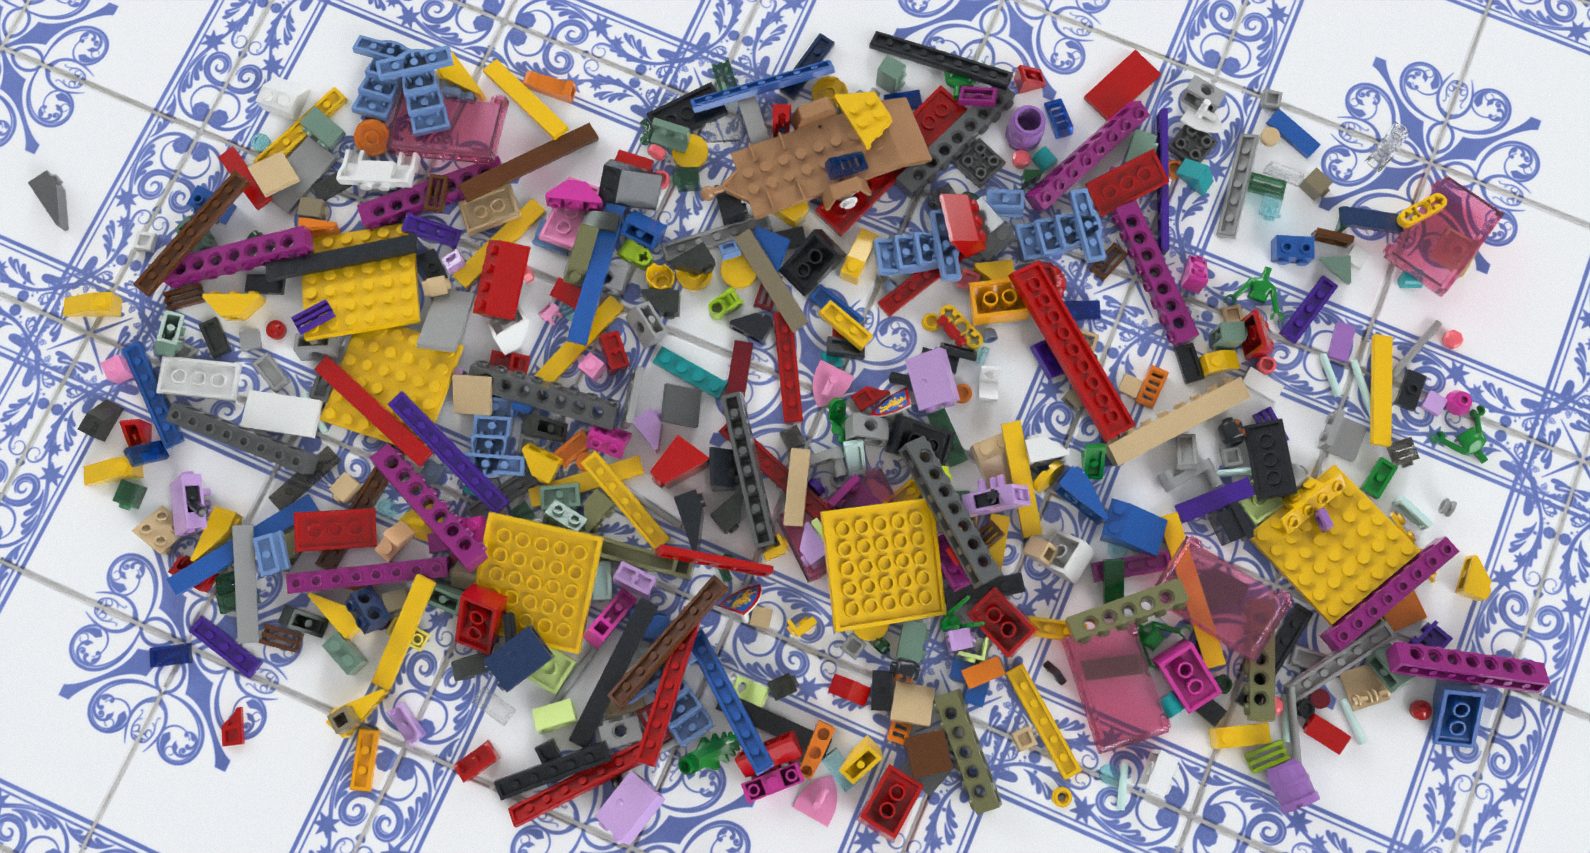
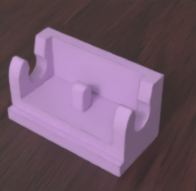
(634, 580)
(406, 723)

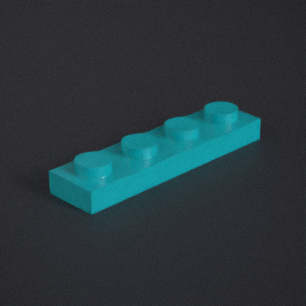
(690, 372)

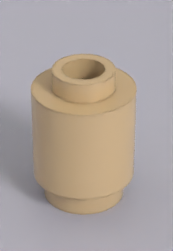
(436, 286)

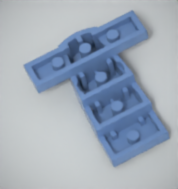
(420, 86)
(377, 97)
(1064, 232)
(919, 252)
(492, 442)
(689, 716)

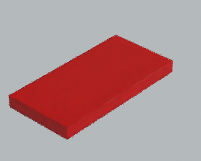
(1122, 85)
(1127, 182)
(335, 529)

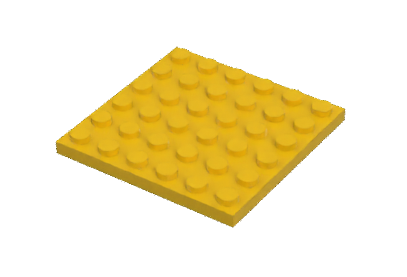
(364, 294)
(384, 366)
(882, 564)
(1342, 564)
(544, 574)

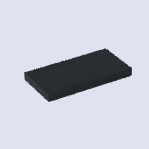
(681, 112)
(1270, 460)

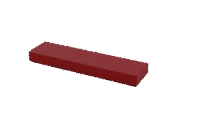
(233, 161)

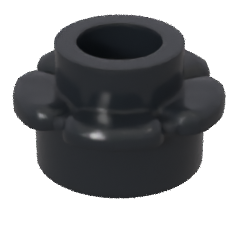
(1310, 708)

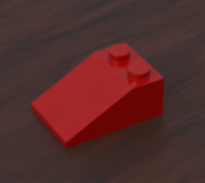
(1258, 340)
(480, 618)
(1003, 622)
(890, 803)

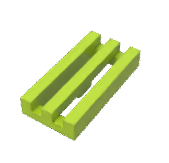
(1282, 750)

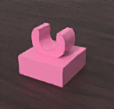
(548, 312)

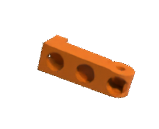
(550, 86)
(816, 748)

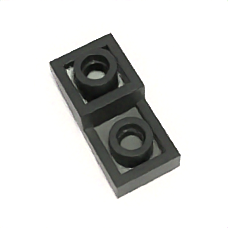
(603, 220)
(469, 666)

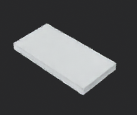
(199, 378)
(282, 414)

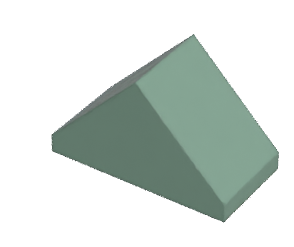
(1339, 266)

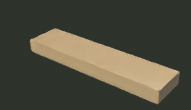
(797, 487)

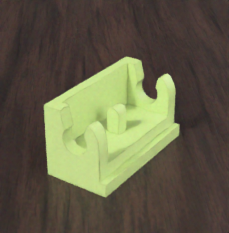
(555, 716)

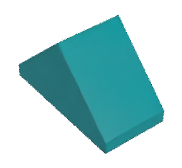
(1195, 175)

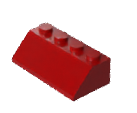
(501, 280)

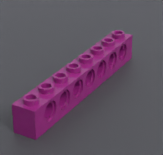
(1087, 155)
(405, 197)
(1132, 213)
(245, 250)
(469, 558)
(367, 574)
(1389, 594)
(1467, 667)

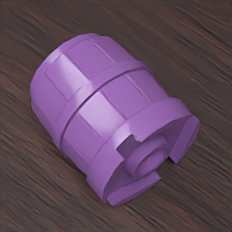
(1025, 128)
(1291, 785)

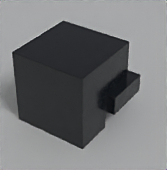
(1231, 524)

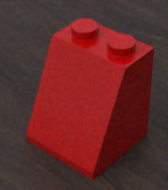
(678, 464)

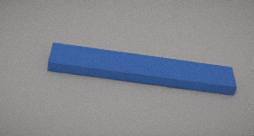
(156, 403)

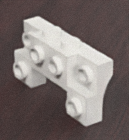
(378, 174)

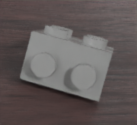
(1341, 436)

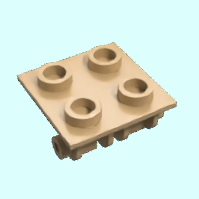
(158, 531)
(1363, 687)

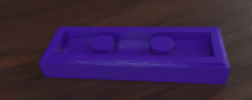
(431, 230)

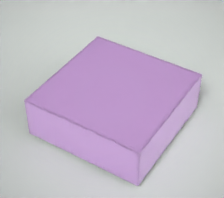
(453, 261)
(1433, 403)

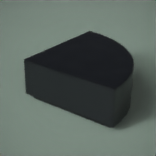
(1059, 678)

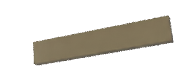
(771, 280)

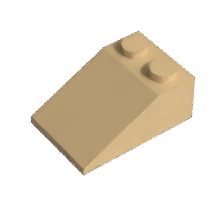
(991, 458)

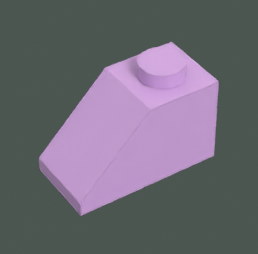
(650, 427)
(812, 548)
(959, 639)

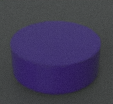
(816, 487)

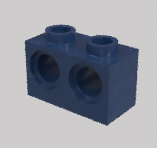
(367, 609)

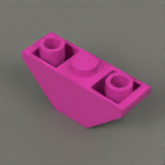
(574, 196)
(1195, 274)
(772, 782)

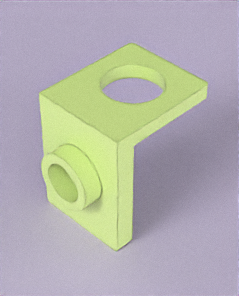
(972, 657)
(752, 692)

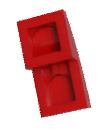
(511, 361)

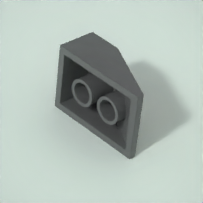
(997, 232)

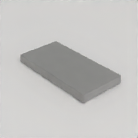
(310, 164)
(446, 321)

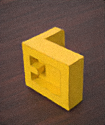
(775, 551)
(805, 625)

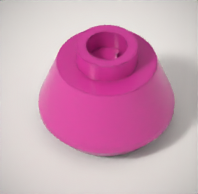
(1458, 402)

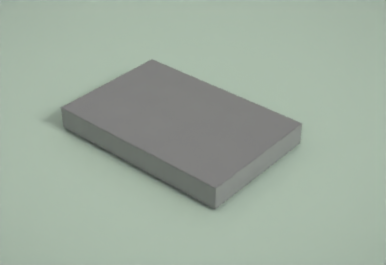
(632, 397)

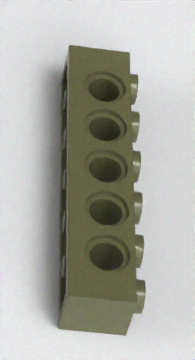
(1172, 589)
(1263, 712)
(977, 802)

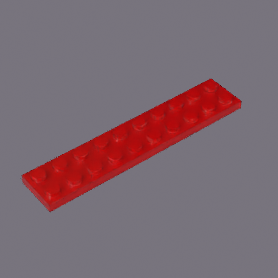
(933, 118)
(1072, 350)

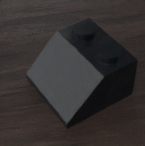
(722, 469)

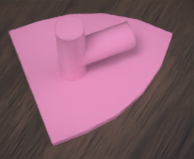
(829, 383)
(818, 800)

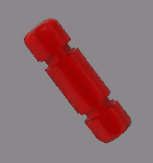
(951, 331)

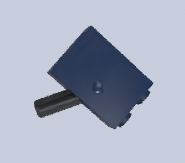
(519, 655)

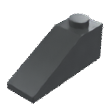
(52, 196)

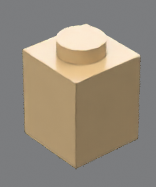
(345, 488)
(1040, 550)

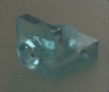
(1270, 207)

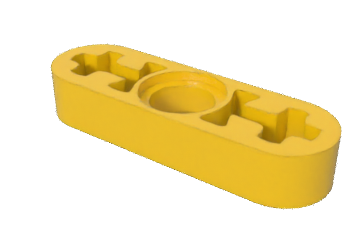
(1426, 204)
(974, 333)

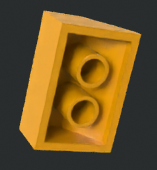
(995, 302)

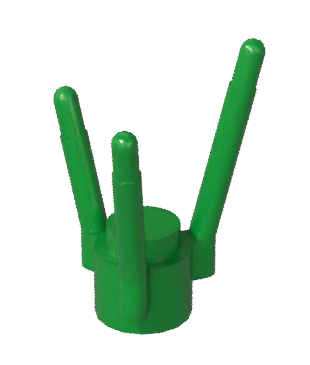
(953, 622)

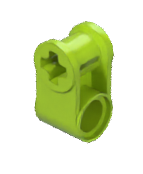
(634, 253)
(727, 301)

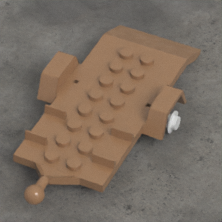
(793, 167)

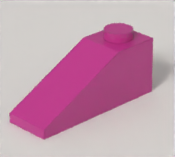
(609, 618)

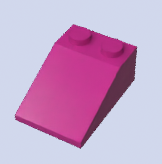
(1187, 675)

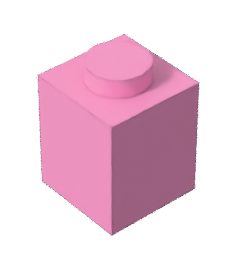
(592, 367)
(116, 369)

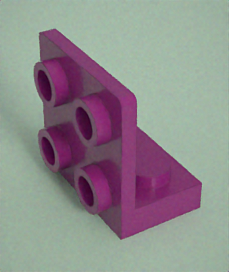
(852, 495)

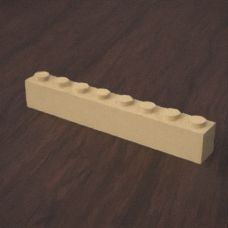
(1176, 421)

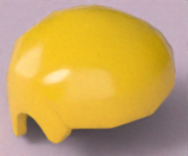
(659, 277)

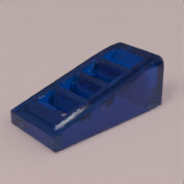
(1059, 129)
(835, 169)

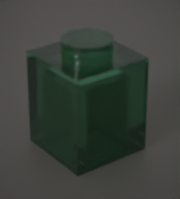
(687, 179)
(129, 495)

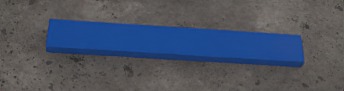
(762, 86)
(594, 281)
(224, 557)
(731, 705)

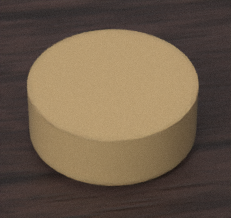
(1269, 136)

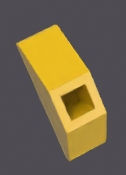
(235, 305)

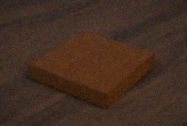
(928, 753)

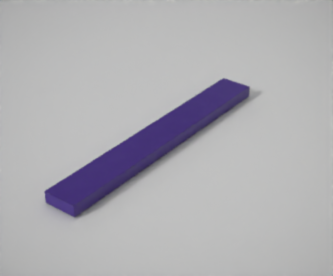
(1163, 192)
(448, 452)

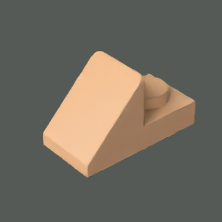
(394, 541)

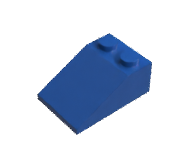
(1080, 493)
(1133, 528)
(1456, 713)

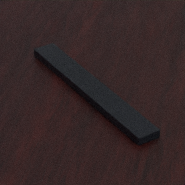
(941, 60)
(341, 257)
(613, 672)

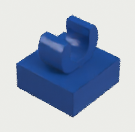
(519, 407)

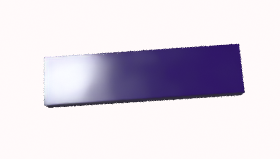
(1308, 309)
(1214, 500)
(226, 646)

